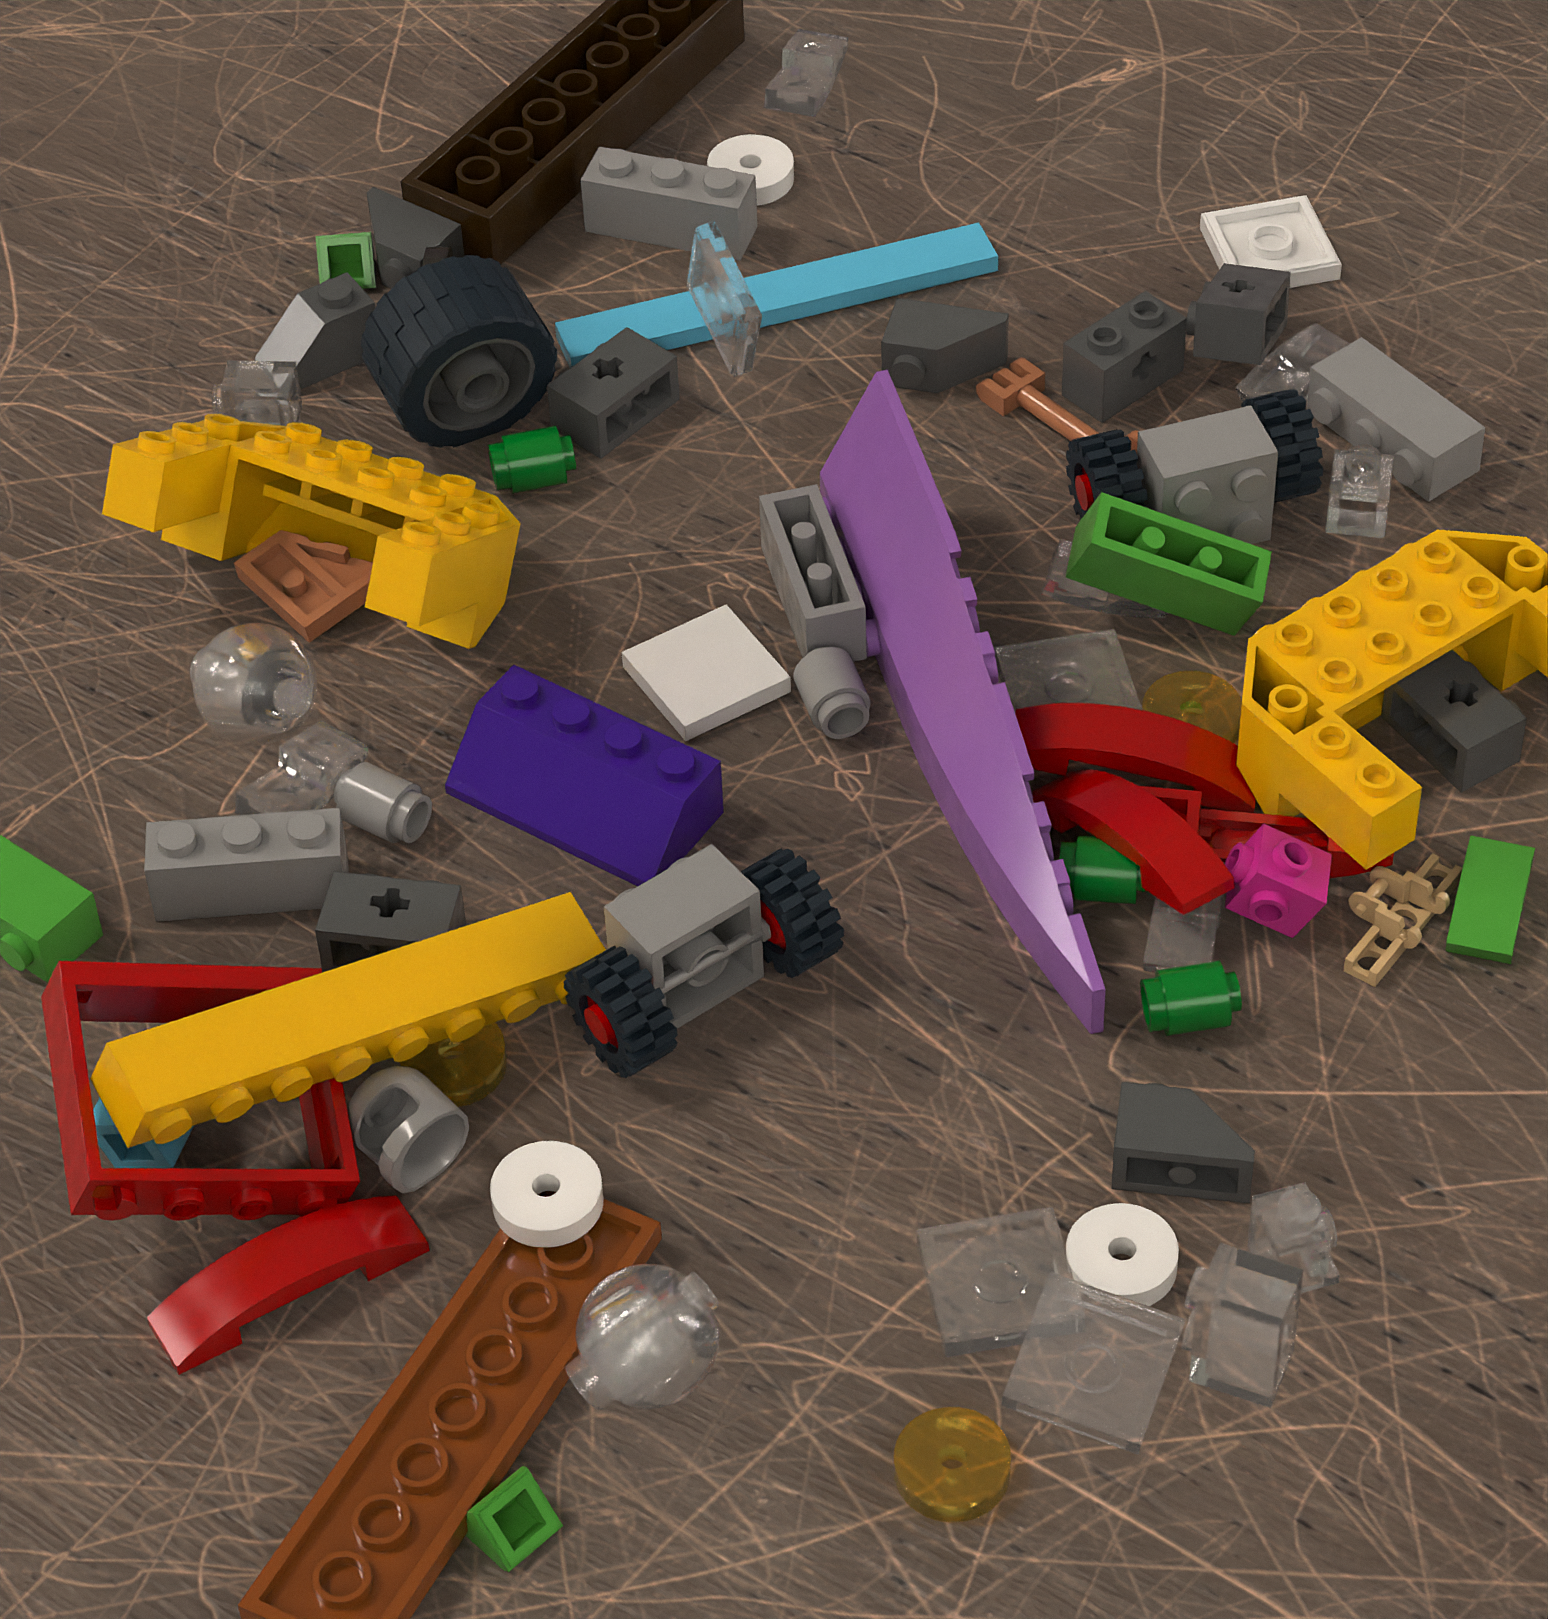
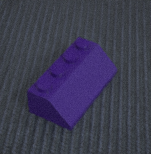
(585, 777)

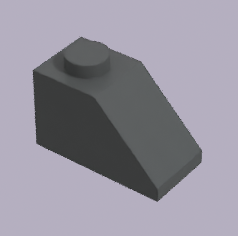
(403, 233)
(321, 330)
(941, 344)
(1178, 1146)

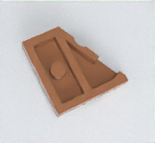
(306, 581)

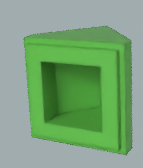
(349, 254)
(512, 1520)

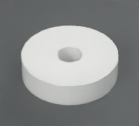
(761, 156)
(549, 1219)
(1127, 1231)

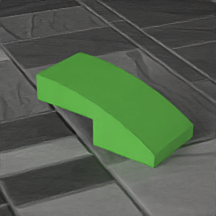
(1490, 899)

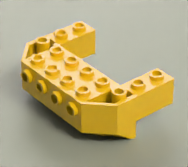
(231, 484)
(1331, 660)

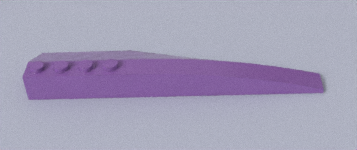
(948, 686)

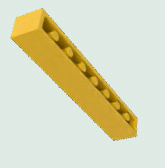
(341, 1021)

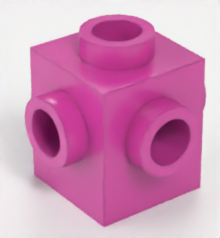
(1278, 880)

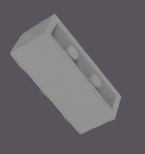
(666, 200)
(1385, 406)
(812, 572)
(243, 863)

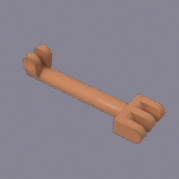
(1022, 387)

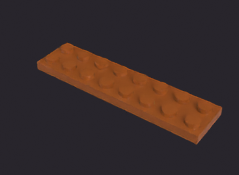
(445, 1430)

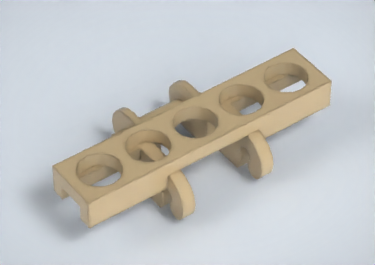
(1390, 922)

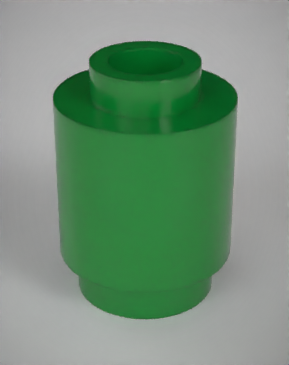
(531, 460)
(1100, 872)
(1190, 998)

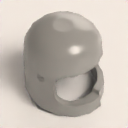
(406, 1126)

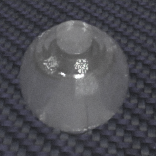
(254, 684)
(644, 1338)

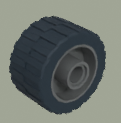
(458, 351)

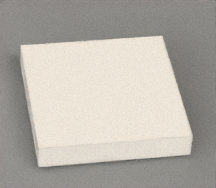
(1274, 237)
(706, 672)

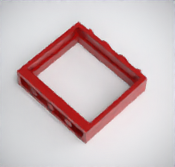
(161, 996)

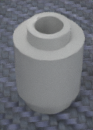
(833, 692)
(382, 803)

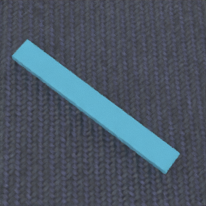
(798, 290)

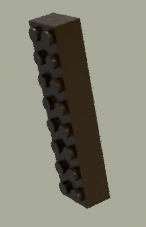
(590, 91)

